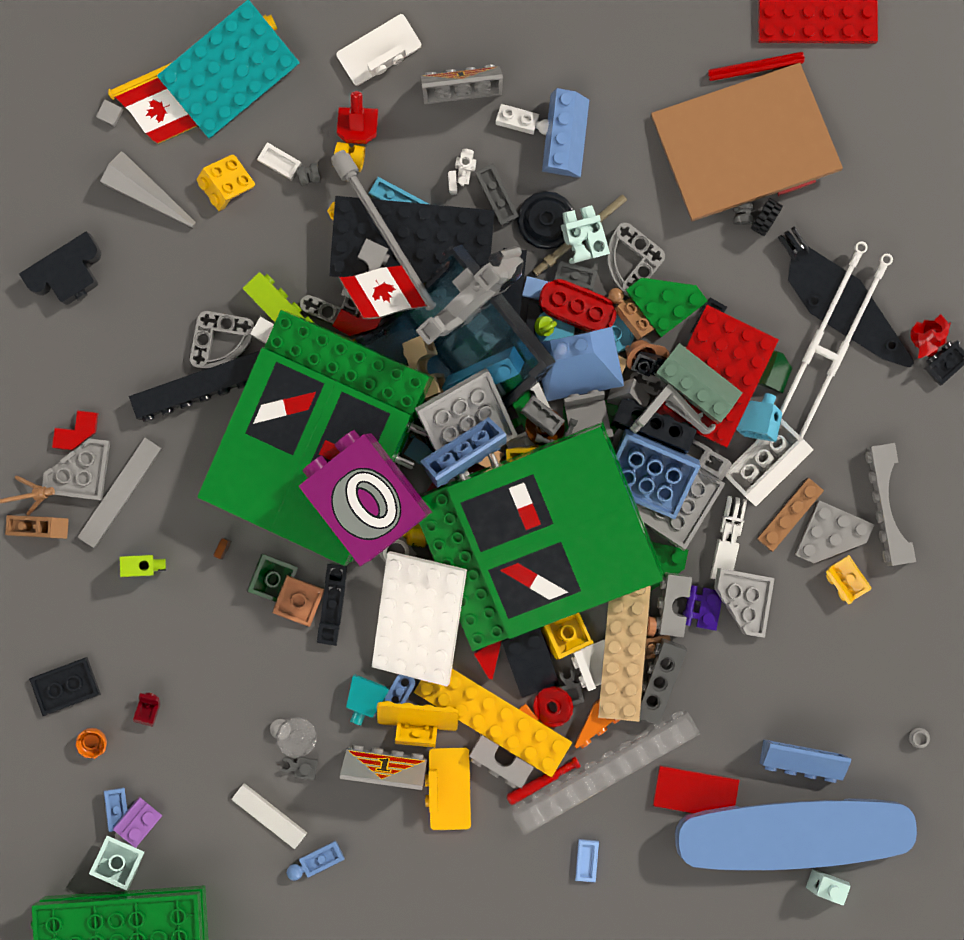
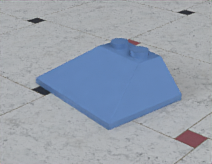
(582, 364)

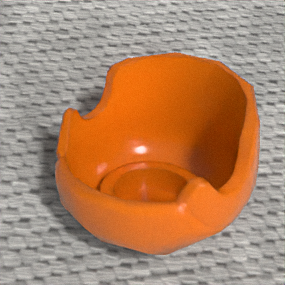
(91, 743)

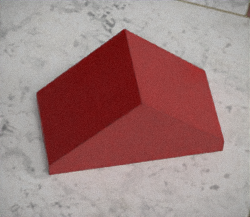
(488, 658)

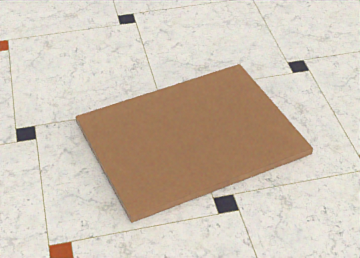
(746, 142)

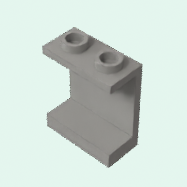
(588, 410)

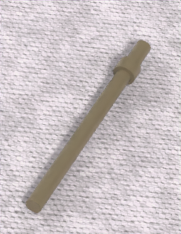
(550, 260)

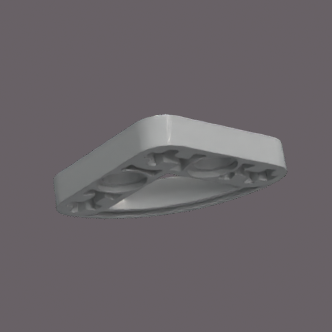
(646, 261)
(209, 330)

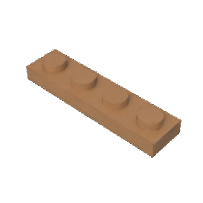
(790, 514)

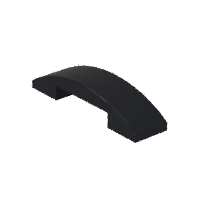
(332, 604)

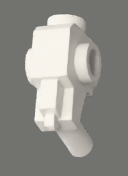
(465, 165)

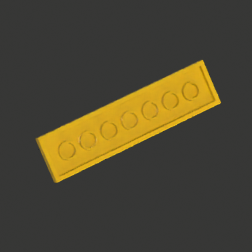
(499, 721)

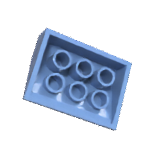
(656, 472)

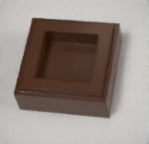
(222, 548)

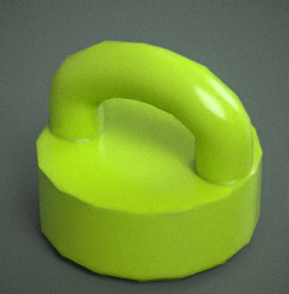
(544, 326)

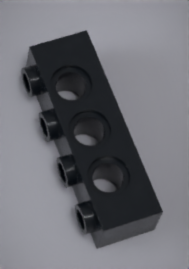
(684, 430)

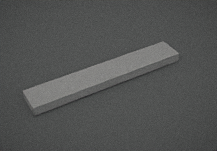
(119, 493)

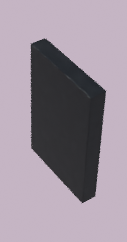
(64, 686)

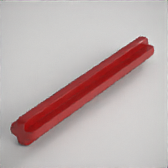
(756, 66)

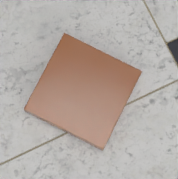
(298, 601)

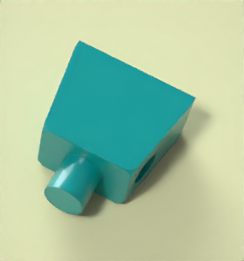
(364, 698)

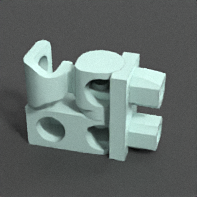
(587, 229)

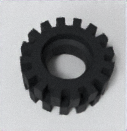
(766, 217)

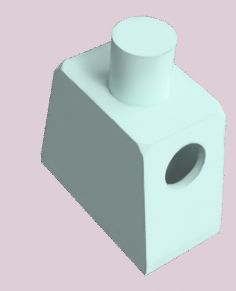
(829, 887)

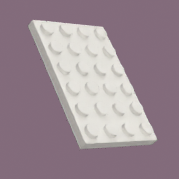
(418, 618)

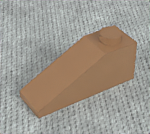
(36, 526)

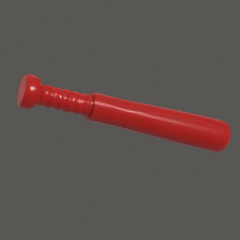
(540, 782)

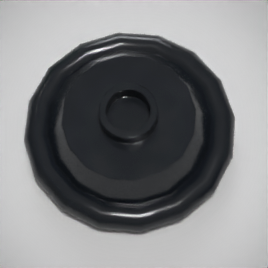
(542, 219)

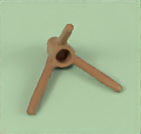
(38, 493)

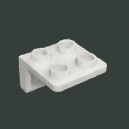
(590, 664)

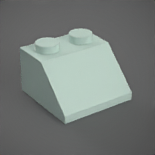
(117, 863)

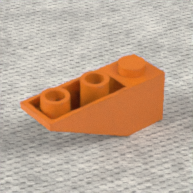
(592, 726)

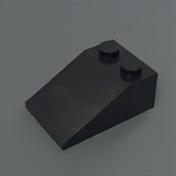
(530, 662)

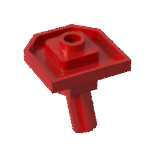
(357, 123)

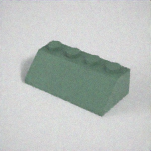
(698, 384)

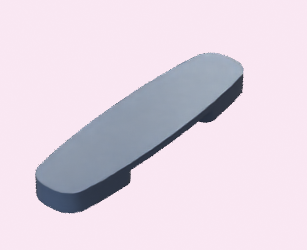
(795, 834)

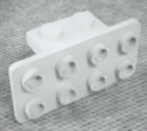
(379, 50)

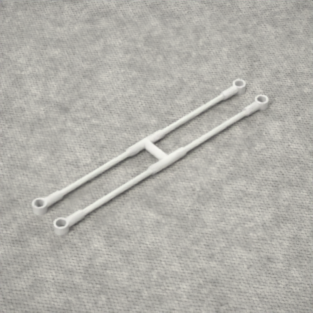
(814, 345)

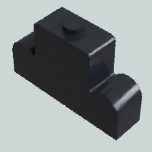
(65, 270)

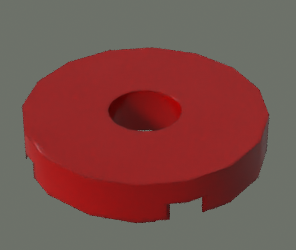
(561, 699)

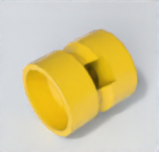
(356, 152)

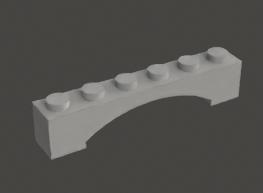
(896, 547)

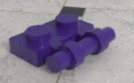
(708, 610)

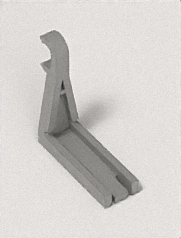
(677, 404)

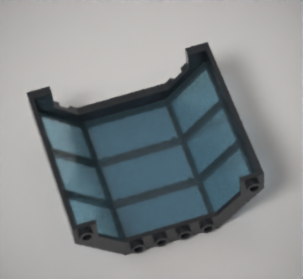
(483, 337)

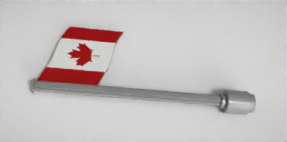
(387, 288)

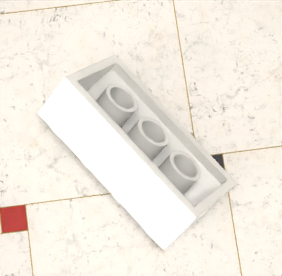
(768, 463)

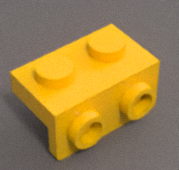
(847, 579)

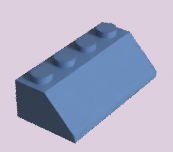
(565, 133)
(464, 452)
(804, 760)

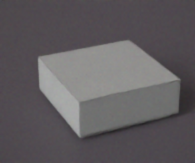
(109, 113)

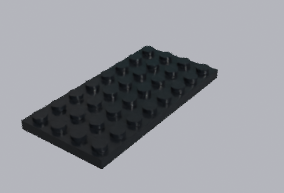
(418, 228)

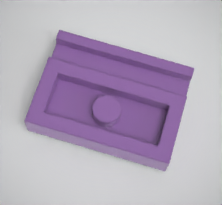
(137, 822)

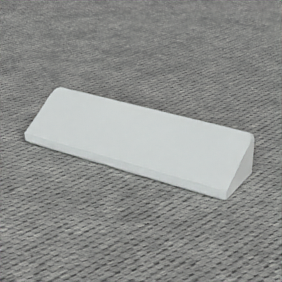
(269, 816)

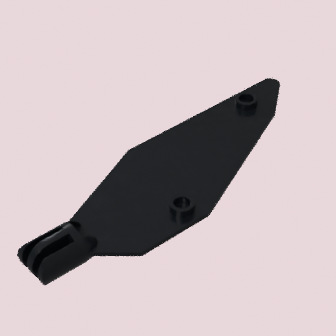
(817, 283)

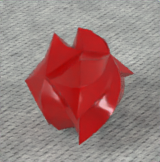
(930, 335)

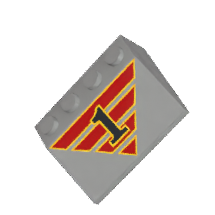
(462, 85)
(383, 767)

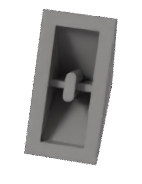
(630, 390)

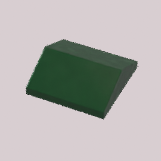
(270, 576)

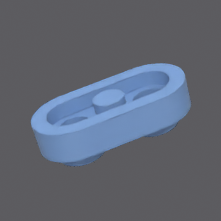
(399, 690)

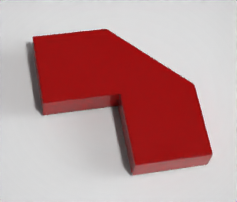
(351, 324)
(84, 428)

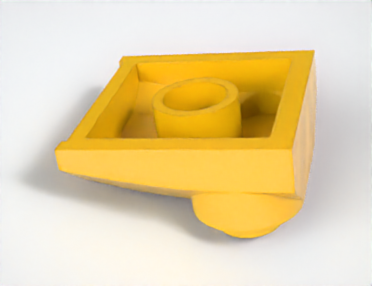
(566, 636)

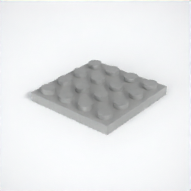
(463, 408)

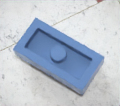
(115, 806)

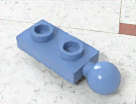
(316, 861)

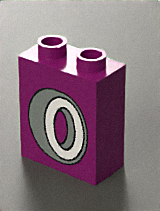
(363, 496)

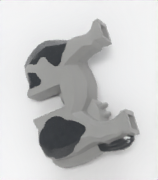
(475, 291)

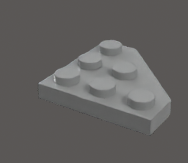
(81, 471)
(831, 533)
(746, 599)

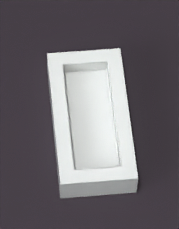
(279, 161)

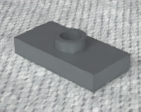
(542, 416)

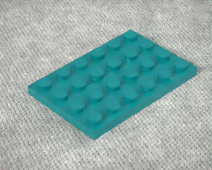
(228, 69)

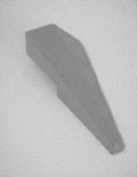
(131, 181)

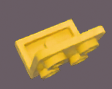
(224, 181)

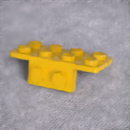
(417, 723)
(449, 789)

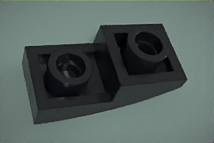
(647, 363)

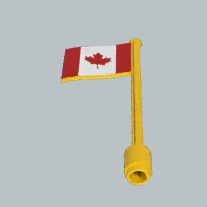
(155, 106)

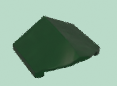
(776, 372)

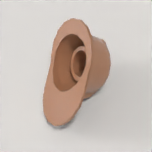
(643, 346)

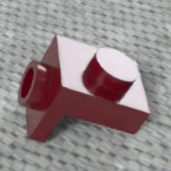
(147, 709)

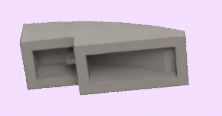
(709, 460)

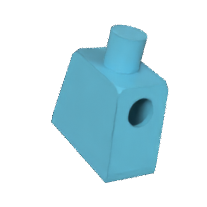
(761, 419)

